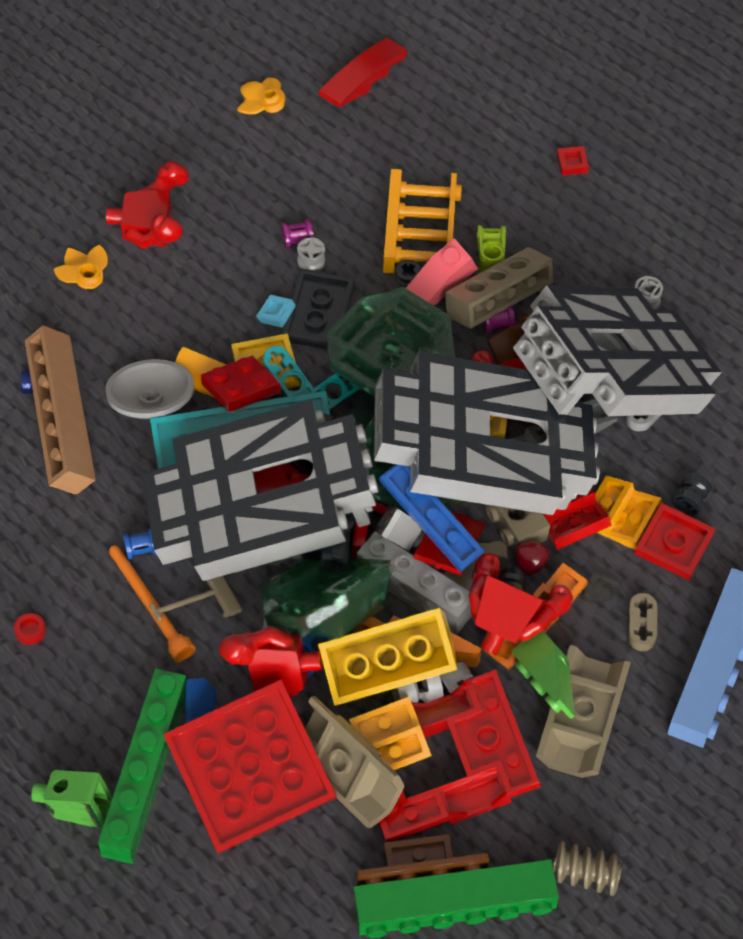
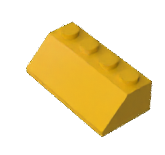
(388, 656)

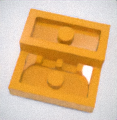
(628, 510)
(394, 733)

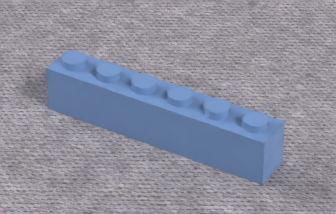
(712, 668)

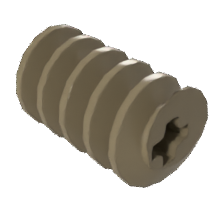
(587, 868)

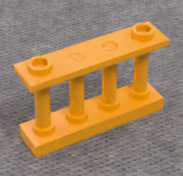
(398, 210)

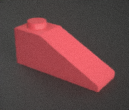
(442, 272)

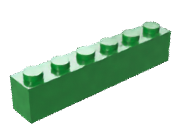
(142, 767)
(455, 898)

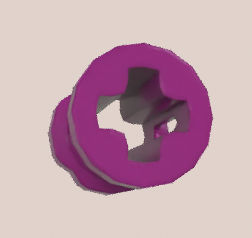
(296, 232)
(500, 321)

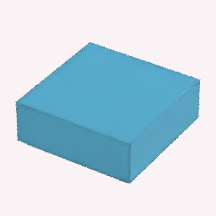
(276, 311)

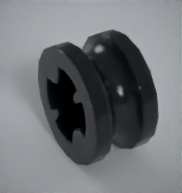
(406, 265)

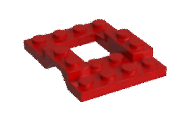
(488, 748)

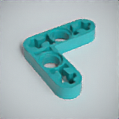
(306, 387)

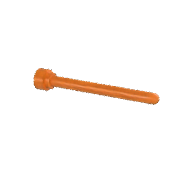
(179, 645)

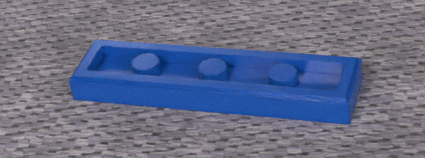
(433, 519)

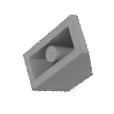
(399, 528)

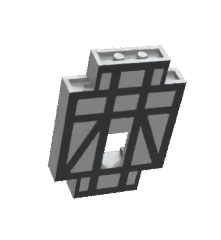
(659, 377)
(441, 429)
(211, 502)

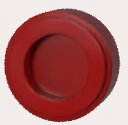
(29, 628)

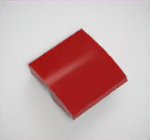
(577, 521)

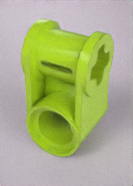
(490, 246)

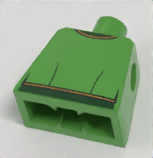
(75, 797)

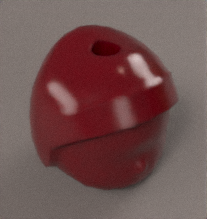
(531, 556)

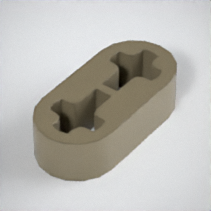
(648, 622)

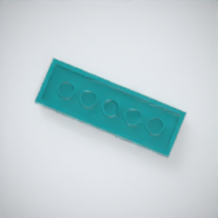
(173, 426)

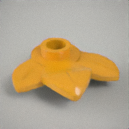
(263, 94)
(80, 266)

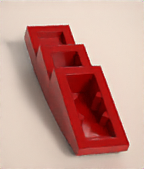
(362, 71)

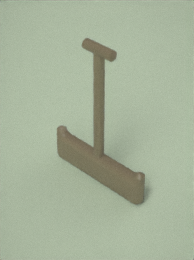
(219, 588)

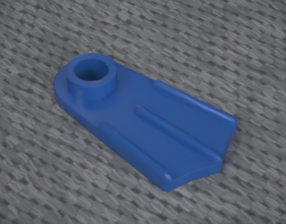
(199, 698)

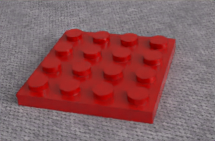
(249, 766)

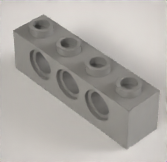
(419, 583)

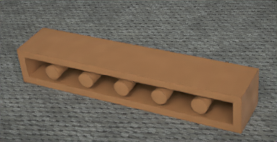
(59, 410)

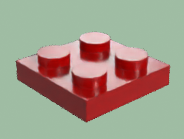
(240, 383)
(674, 541)

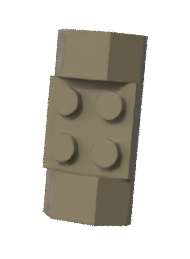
(580, 742)
(353, 766)

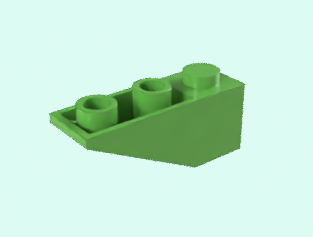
(550, 671)

